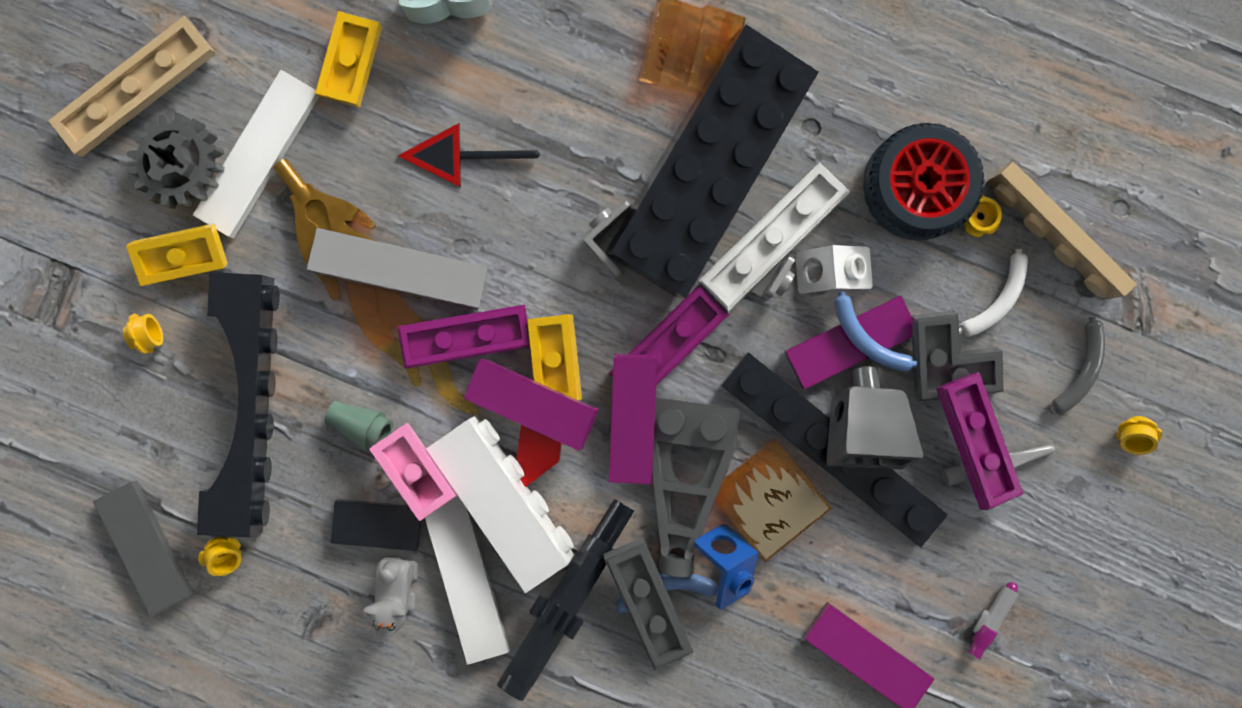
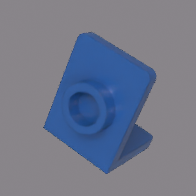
(736, 567)

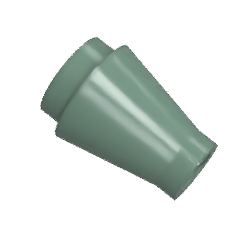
(359, 424)

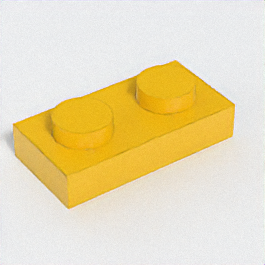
(348, 59)
(177, 254)
(555, 354)

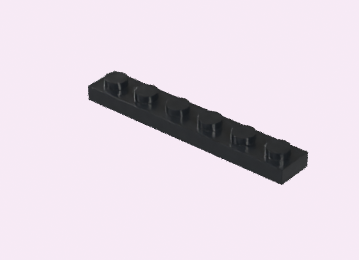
(809, 430)

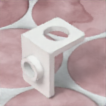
(842, 268)

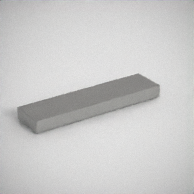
(396, 268)

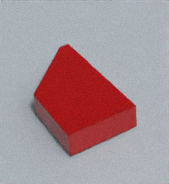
(536, 454)

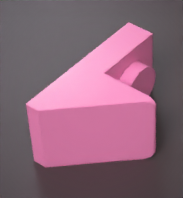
(413, 471)

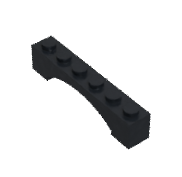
(236, 498)

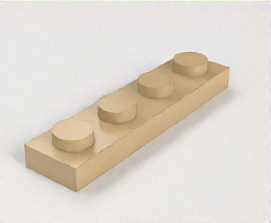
(132, 87)
(1049, 221)

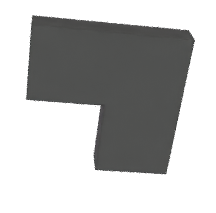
(941, 361)

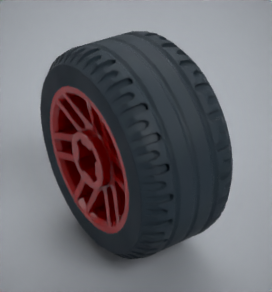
(939, 159)

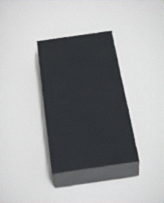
(375, 525)

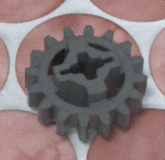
(160, 176)

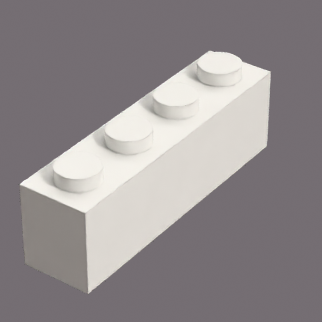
(500, 503)

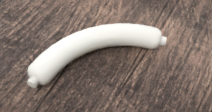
(1004, 302)

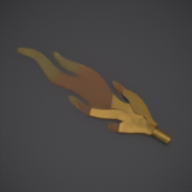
(372, 306)

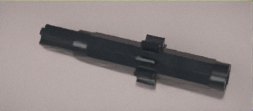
(558, 613)

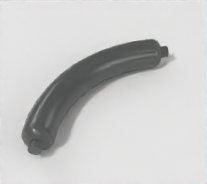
(1089, 371)

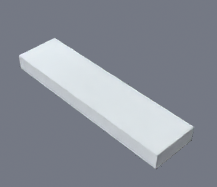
(256, 153)
(774, 237)
(467, 582)

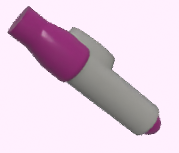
(991, 620)

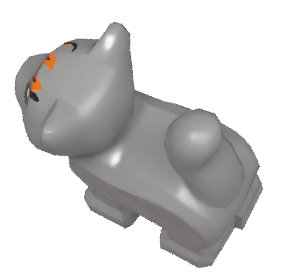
(392, 595)

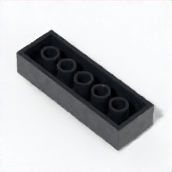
(712, 162)

